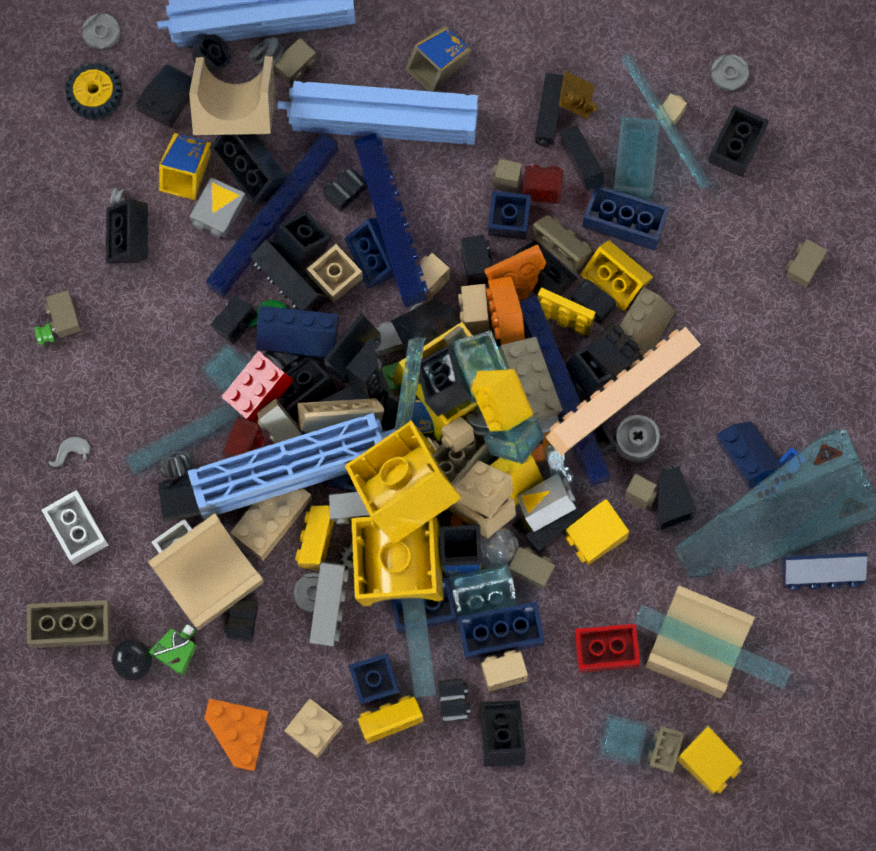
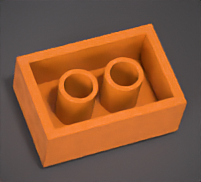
(505, 310)

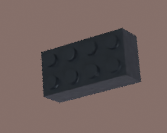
(249, 165)
(289, 277)

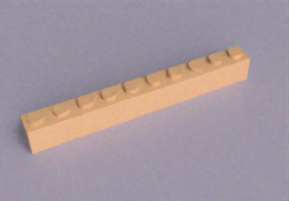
(622, 391)

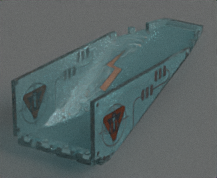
(793, 507)

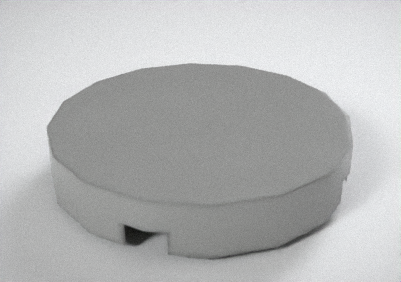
(105, 36)
(724, 72)
(305, 591)

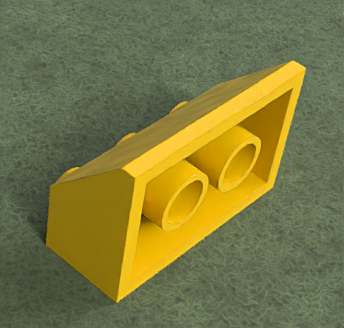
(616, 274)
(501, 399)
(315, 538)
(390, 719)

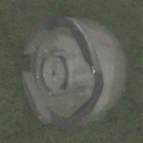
(500, 547)

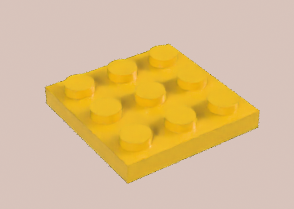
(566, 312)

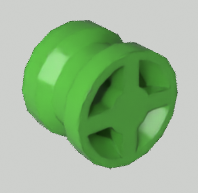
(44, 334)

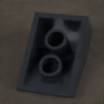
(165, 96)
(443, 381)
(502, 733)

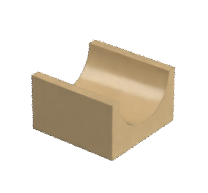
(232, 108)
(206, 572)
(688, 664)

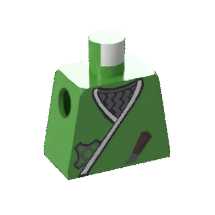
(175, 649)

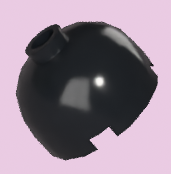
(214, 52)
(131, 660)

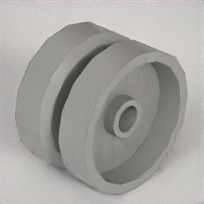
(642, 448)

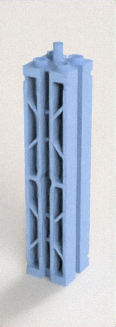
(251, 18)
(383, 112)
(283, 466)

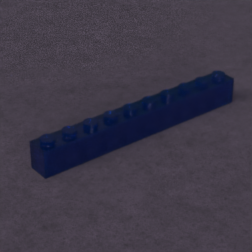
(272, 215)
(391, 221)
(587, 448)

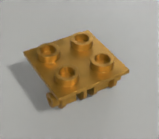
(577, 95)

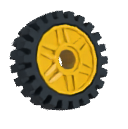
(90, 78)

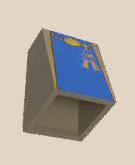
(437, 58)

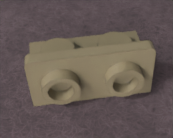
(666, 749)

